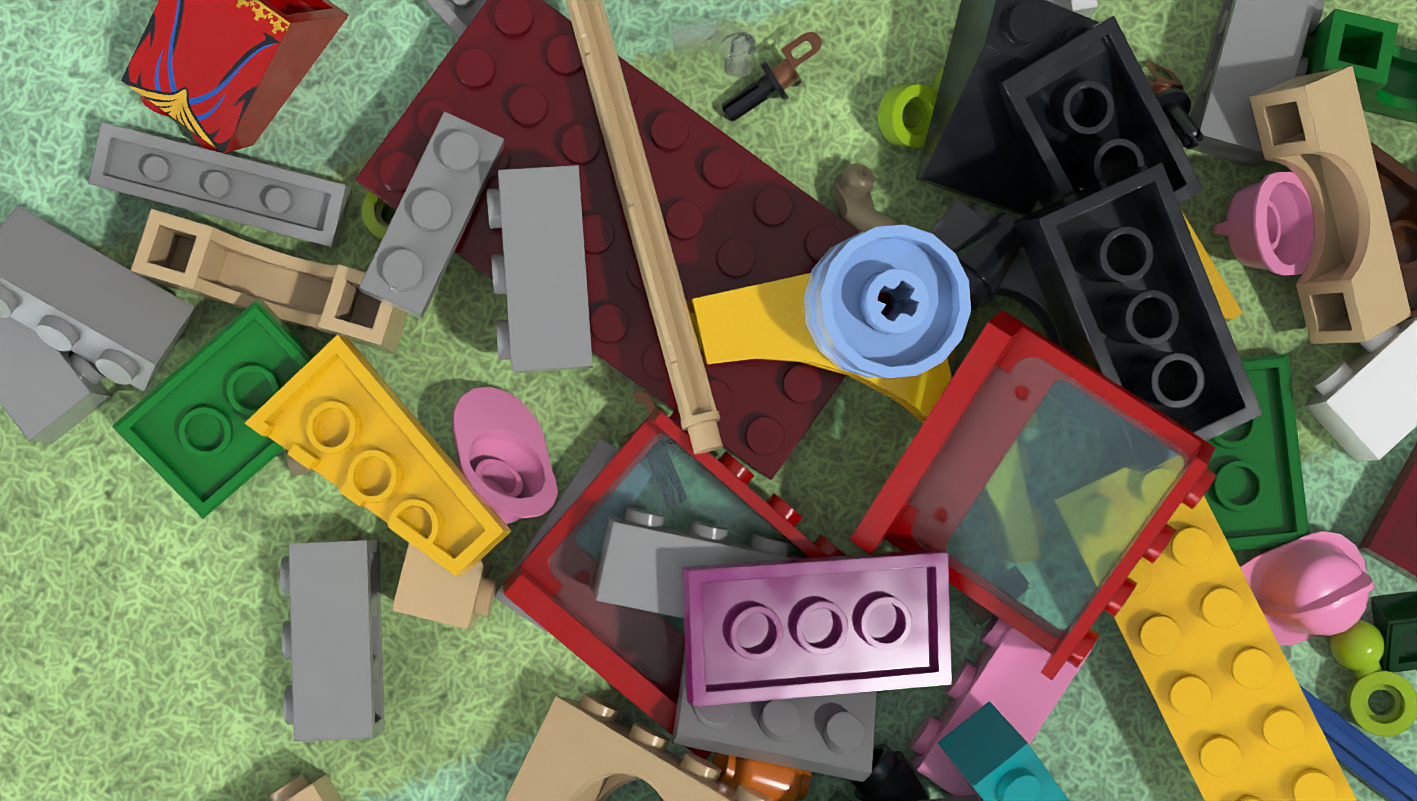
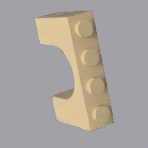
(590, 754)

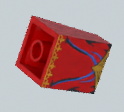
(228, 62)

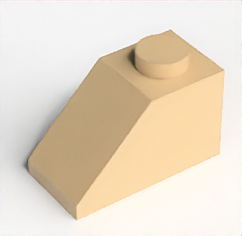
(439, 596)

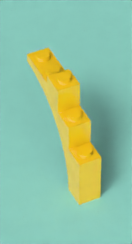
(771, 325)

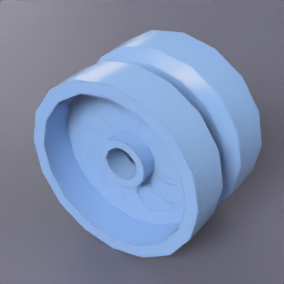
(925, 293)

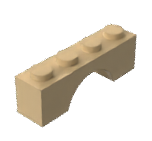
(239, 272)
(1354, 272)

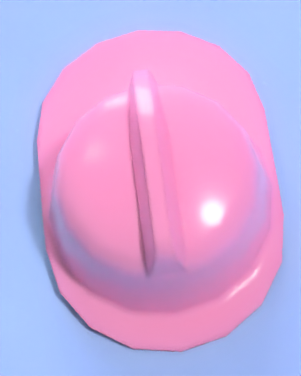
(1271, 225)
(503, 453)
(1310, 586)

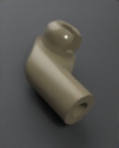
(854, 199)

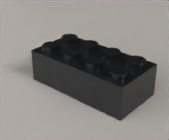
(1139, 299)

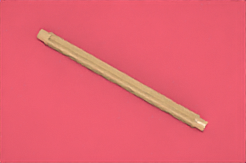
(646, 224)

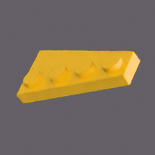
(368, 444)

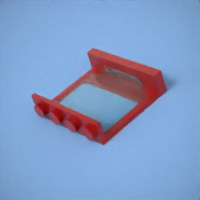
(660, 474)
(1039, 487)

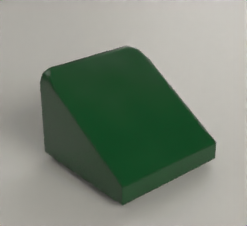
(1397, 621)

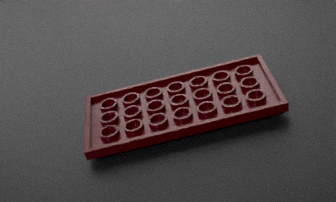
(722, 208)

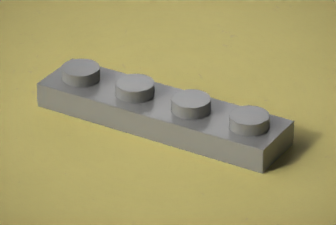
(219, 184)

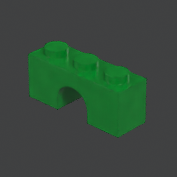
(1381, 68)

